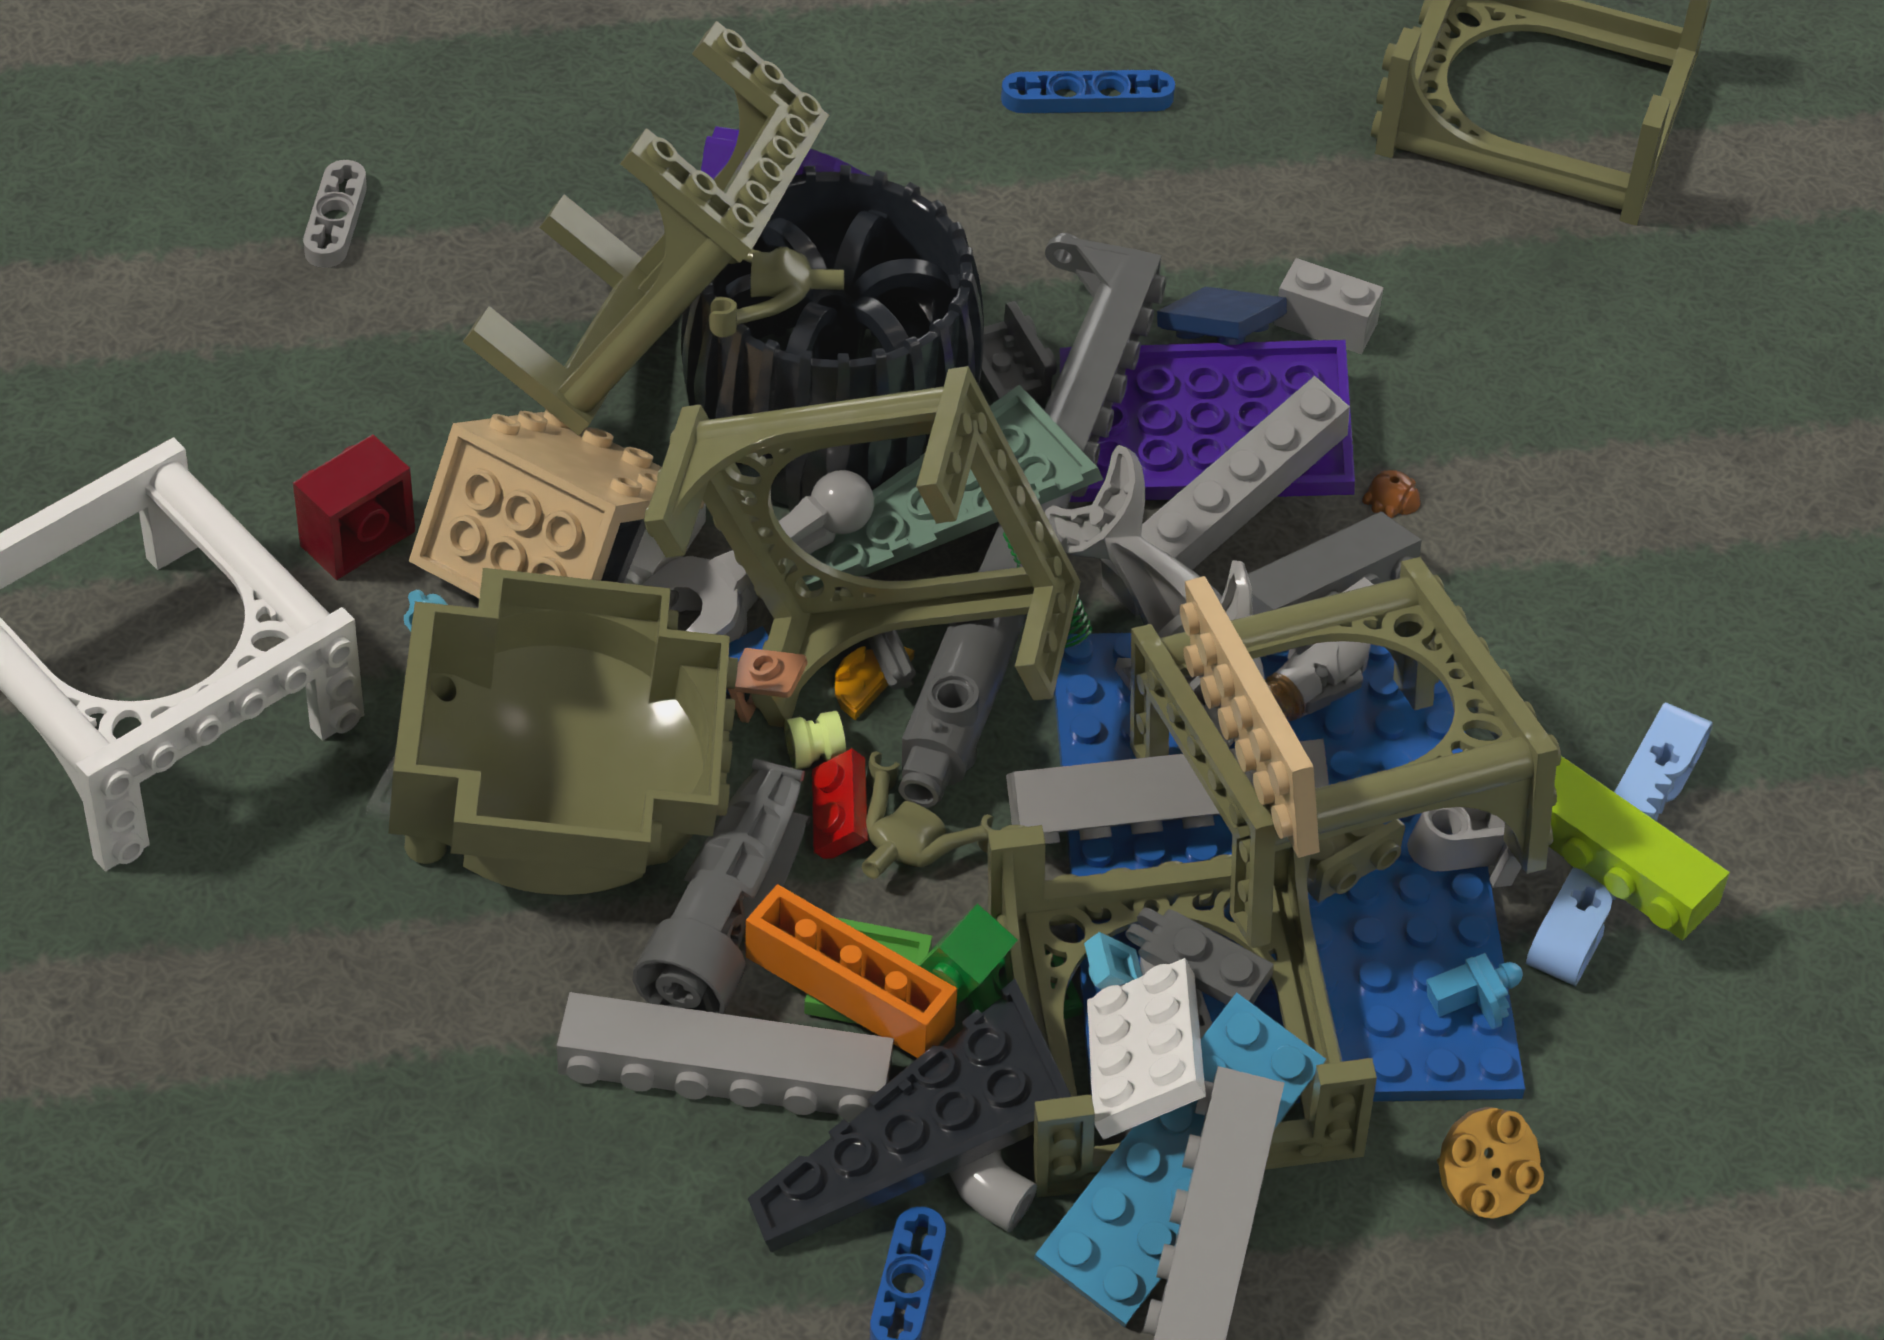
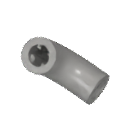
(994, 1190)

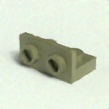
(1351, 856)

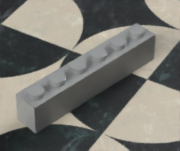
(1242, 481)
(1121, 794)
(721, 1056)
(1216, 1209)

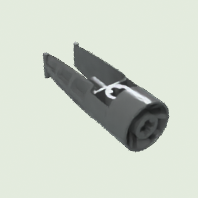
(699, 951)

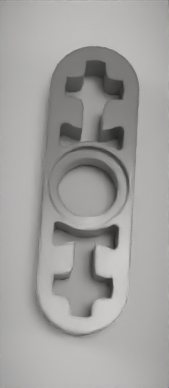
(331, 199)

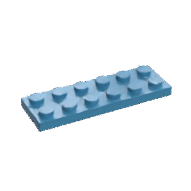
(1118, 1225)

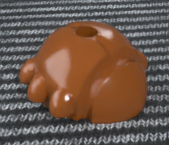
(1392, 494)

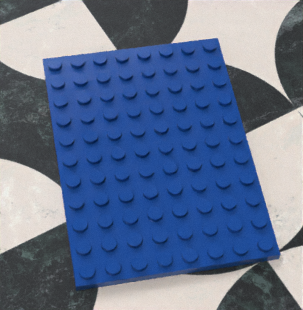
(1373, 939)

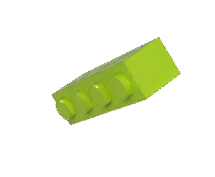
(1633, 853)

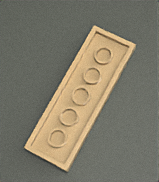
(1250, 717)

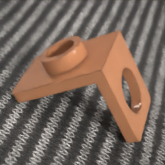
(765, 674)

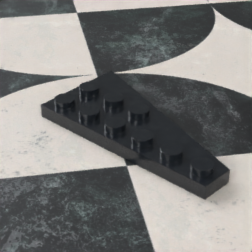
(920, 1125)

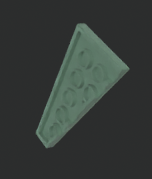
(902, 522)

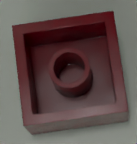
(354, 506)

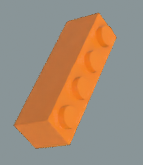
(850, 972)

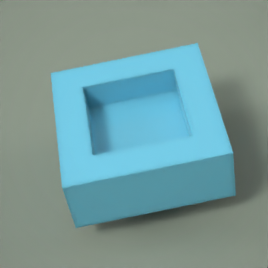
(1111, 961)

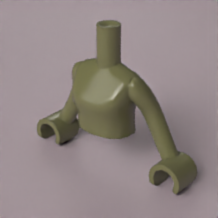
(773, 274)
(911, 832)

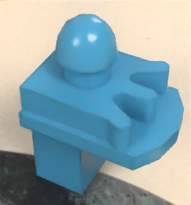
(1474, 983)

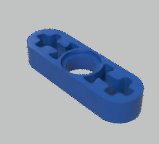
(902, 1261)

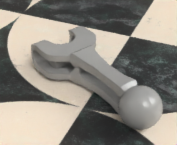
(721, 586)

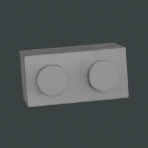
(1329, 305)

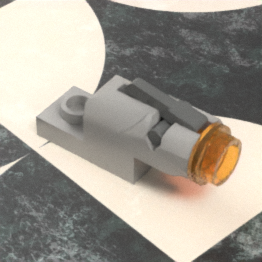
(1319, 674)

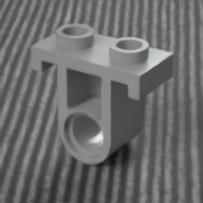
(1463, 840)

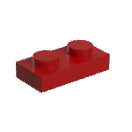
(839, 804)

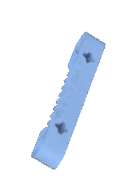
(1583, 904)

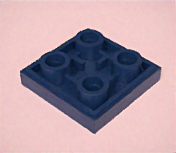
(1221, 314)

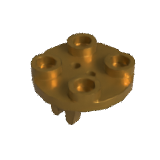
(1511, 1152)

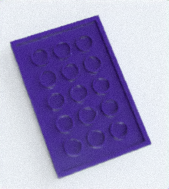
(1201, 399)

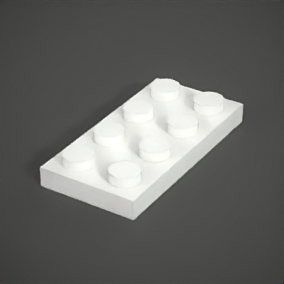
(1145, 1048)

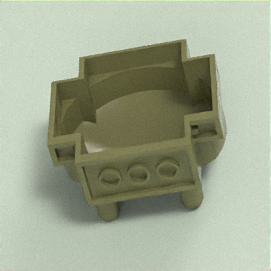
(560, 733)

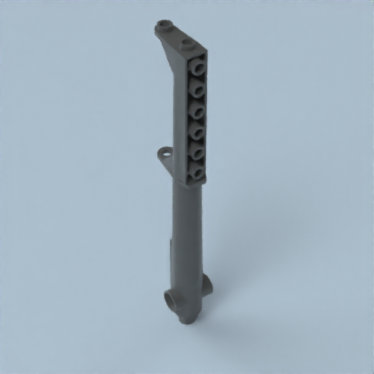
(976, 653)

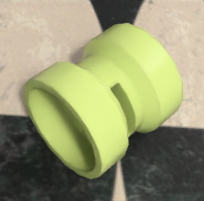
(810, 741)

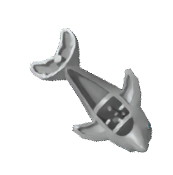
(1154, 578)

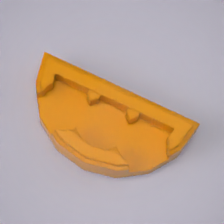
(860, 681)

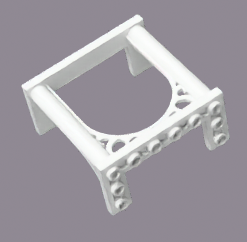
(174, 519)

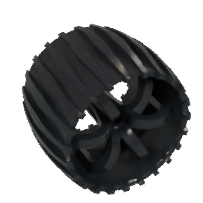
(903, 280)

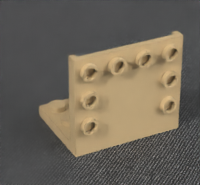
(529, 500)

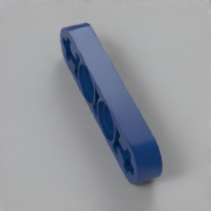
(1087, 87)

